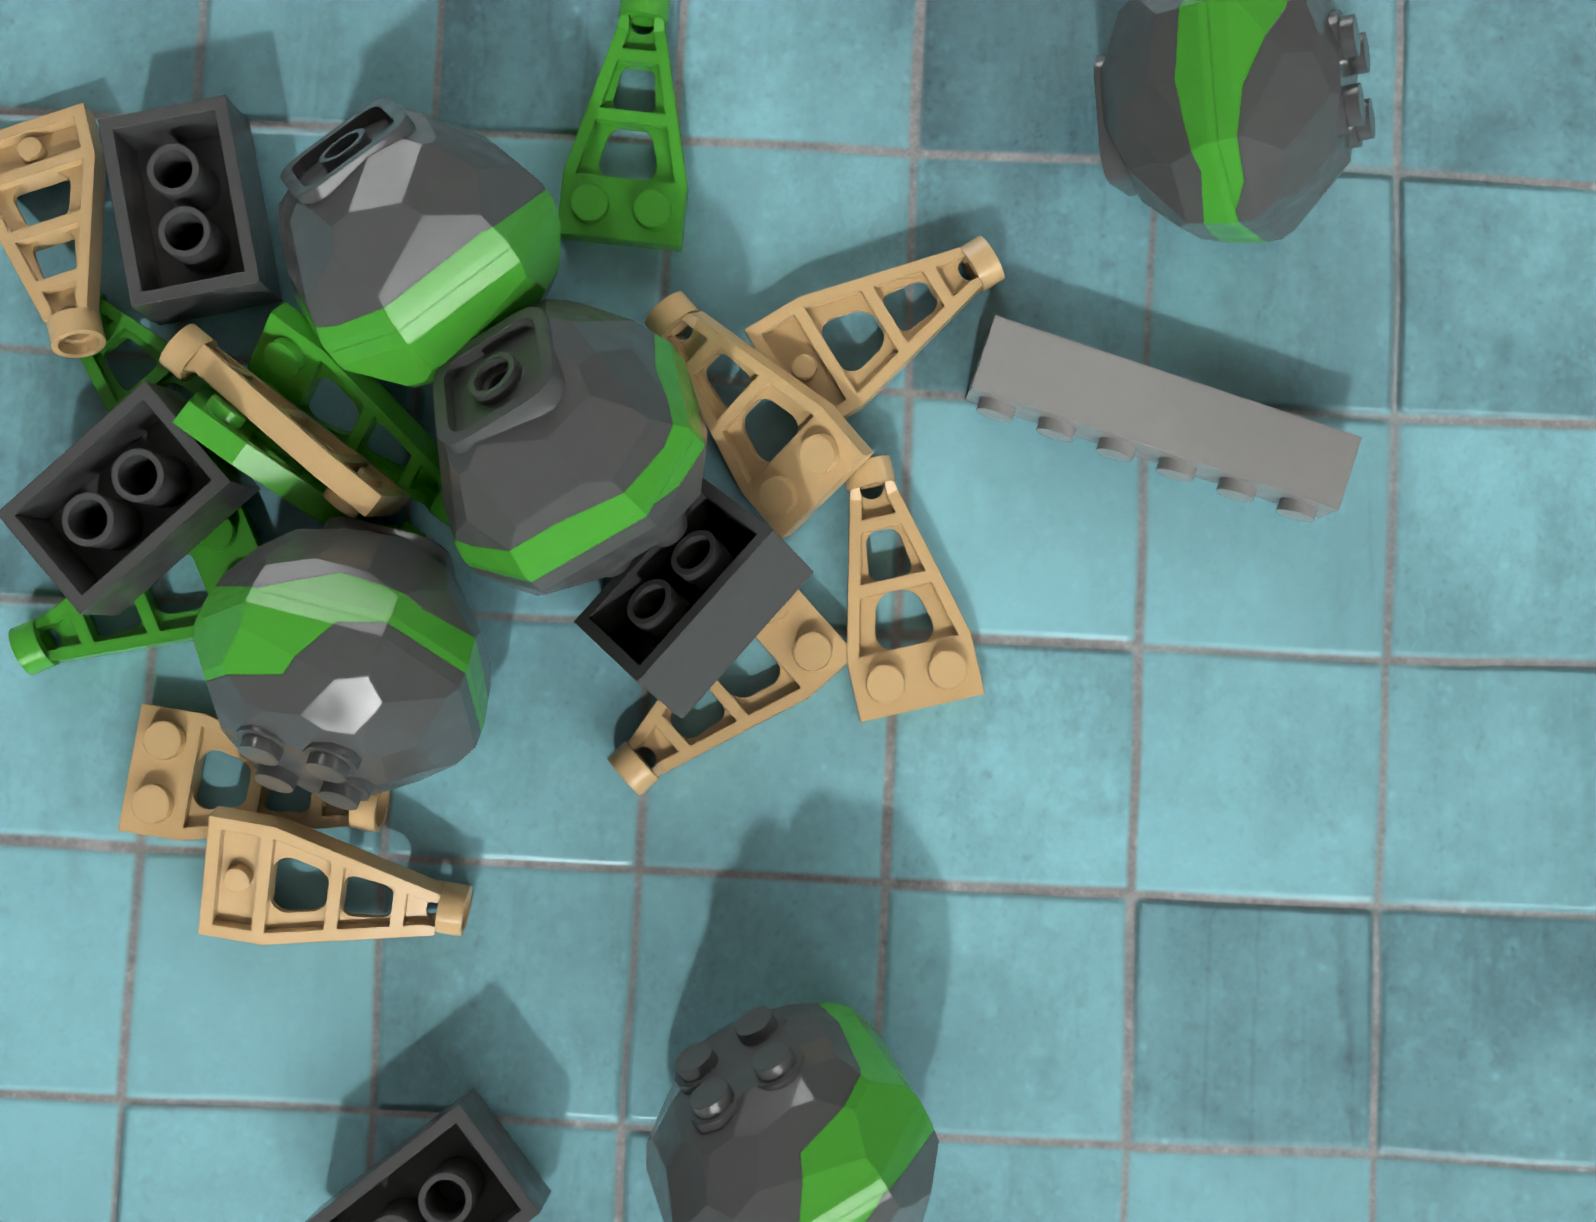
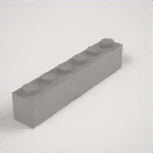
(1163, 420)

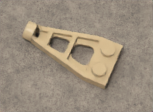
(35, 157)
(794, 331)
(809, 465)
(350, 478)
(807, 656)
(914, 675)
(168, 775)
(242, 881)

